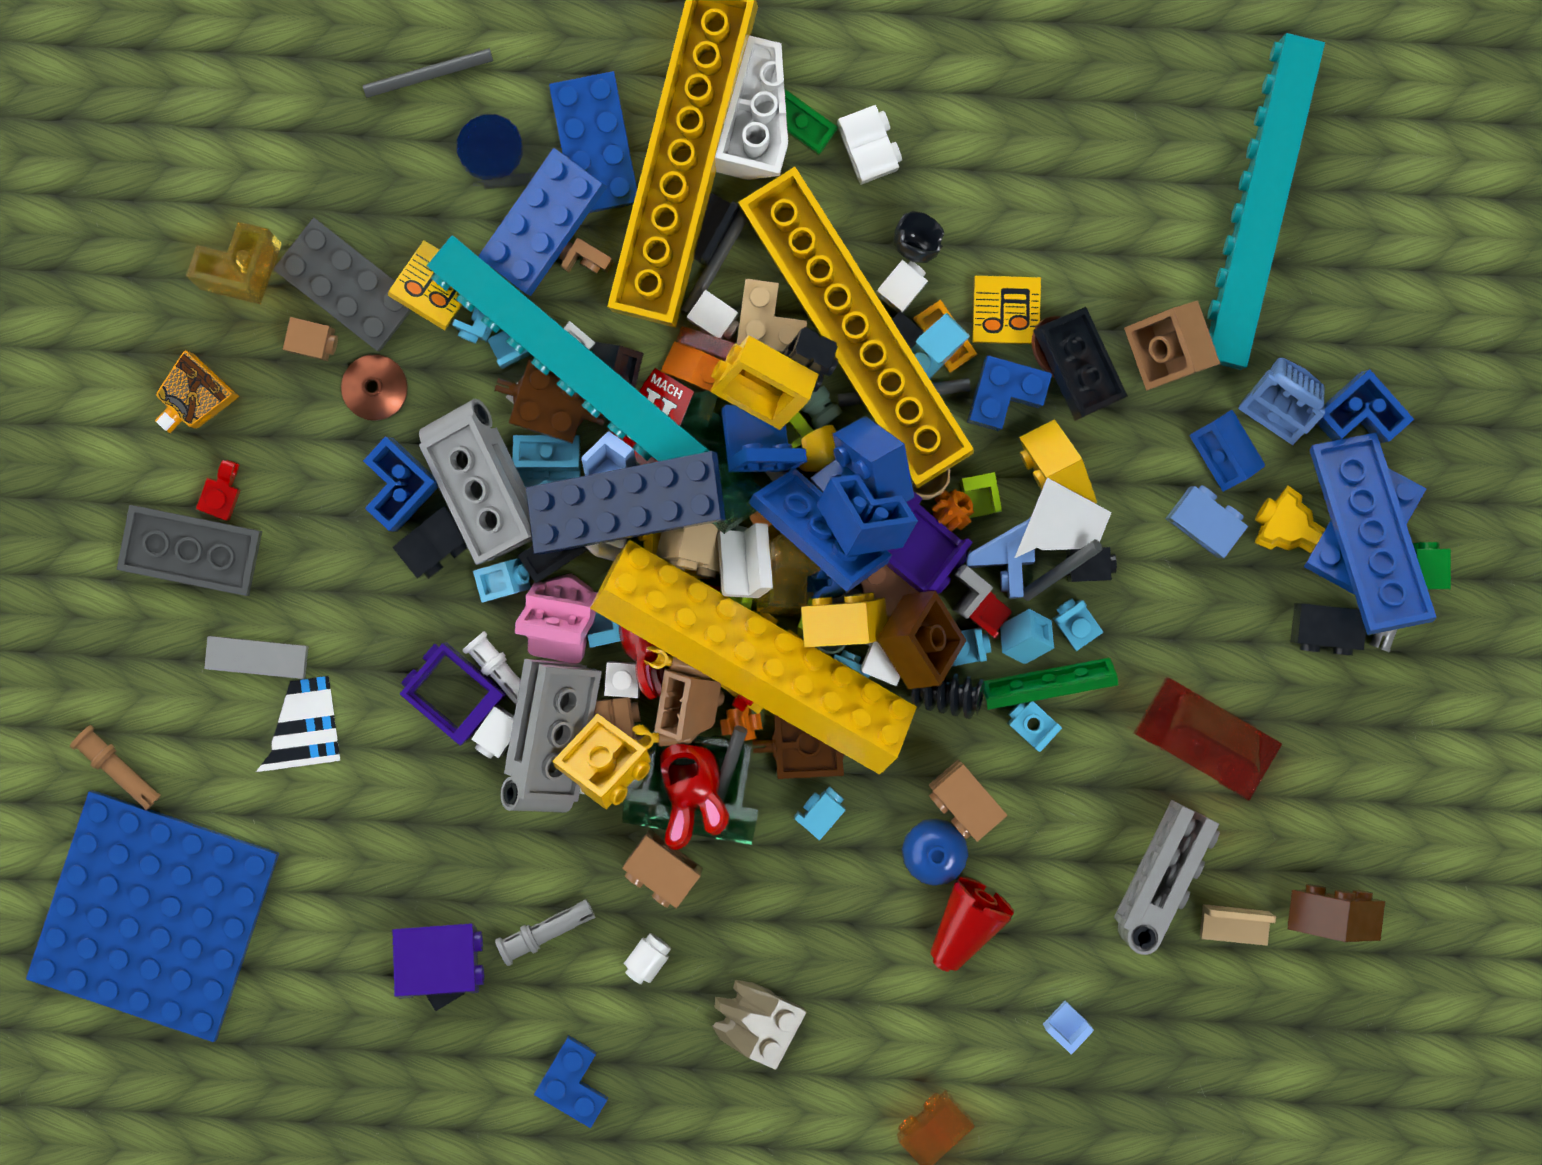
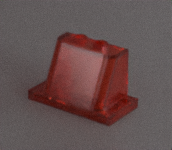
(1208, 738)

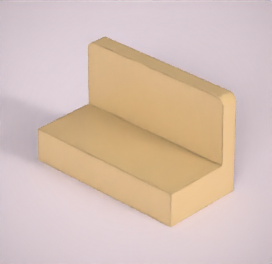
(1235, 924)

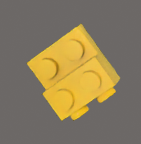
(603, 761)

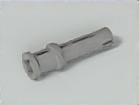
(531, 937)

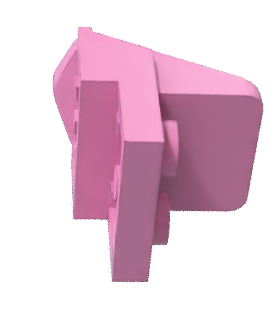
(557, 618)

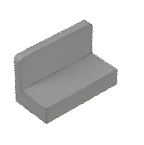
(976, 592)

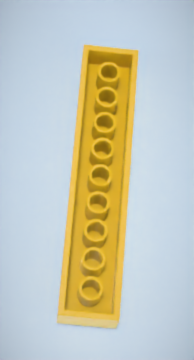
(681, 160)
(852, 316)
(754, 657)

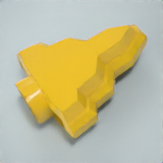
(1287, 523)

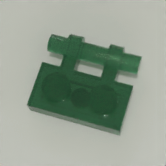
(735, 498)

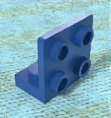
(757, 445)

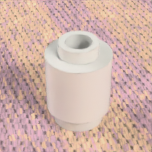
(647, 959)

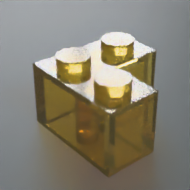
(240, 271)
(789, 579)

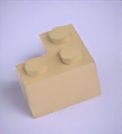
(759, 316)
(692, 549)

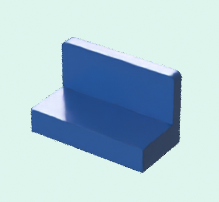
(1227, 450)

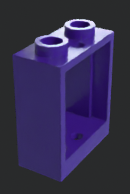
(415, 679)

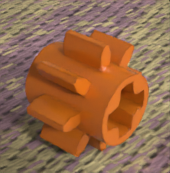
(953, 509)
(745, 719)

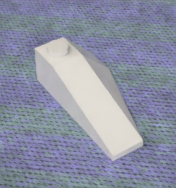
(756, 122)

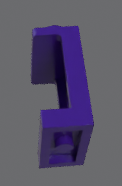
(928, 552)
(437, 960)

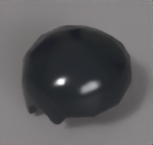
(918, 237)

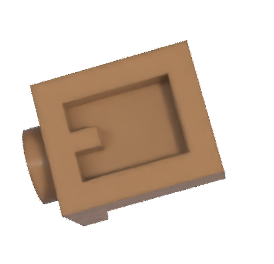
(592, 258)

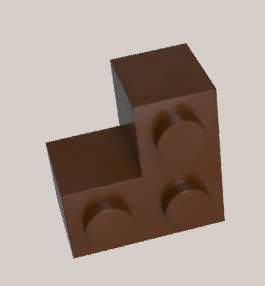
(1336, 916)

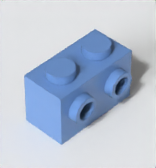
(1207, 521)

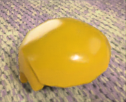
(819, 448)

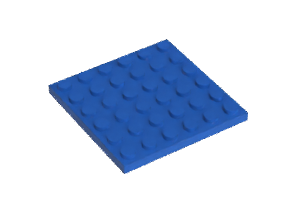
(152, 916)

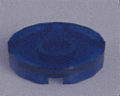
(489, 147)

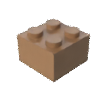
(1172, 345)
(967, 800)
(662, 870)

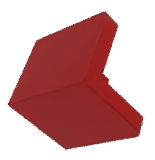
(990, 615)

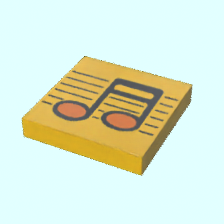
(422, 294)
(1005, 309)

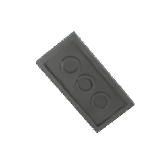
(343, 284)
(189, 550)

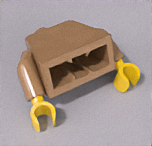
(685, 704)

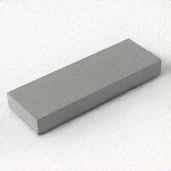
(256, 657)

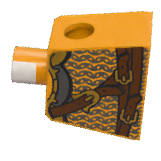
(192, 394)

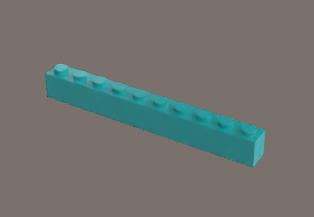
(1263, 197)
(561, 353)

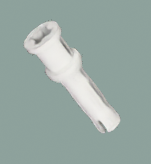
(494, 664)

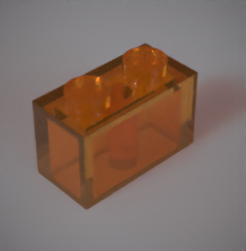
(934, 1129)

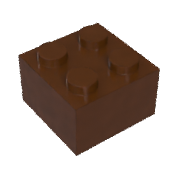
(921, 639)

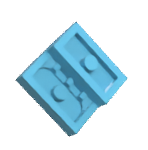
(545, 459)

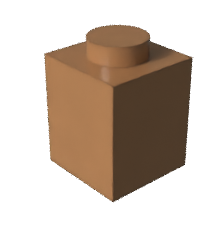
(310, 339)

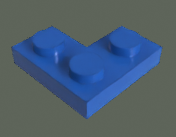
(564, 1087)

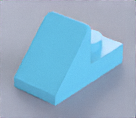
(939, 344)

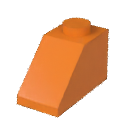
(690, 366)

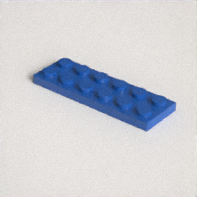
(1372, 534)

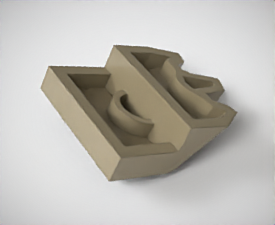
(758, 1023)

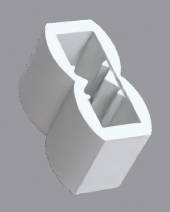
(868, 144)

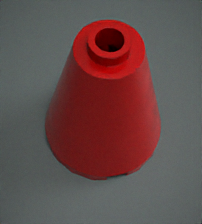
(968, 923)

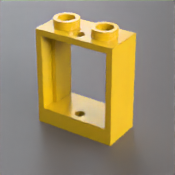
(772, 367)

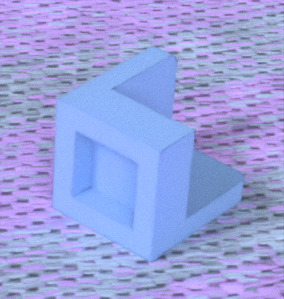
(608, 455)
(1068, 1027)

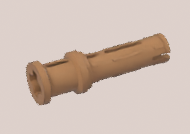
(104, 757)

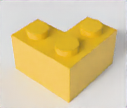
(1055, 458)
(843, 623)

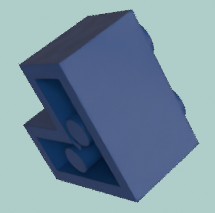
(1005, 382)
(1364, 402)
(875, 457)
(406, 488)
(864, 522)

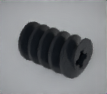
(951, 695)

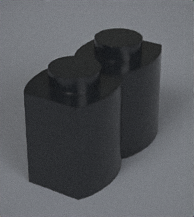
(431, 544)

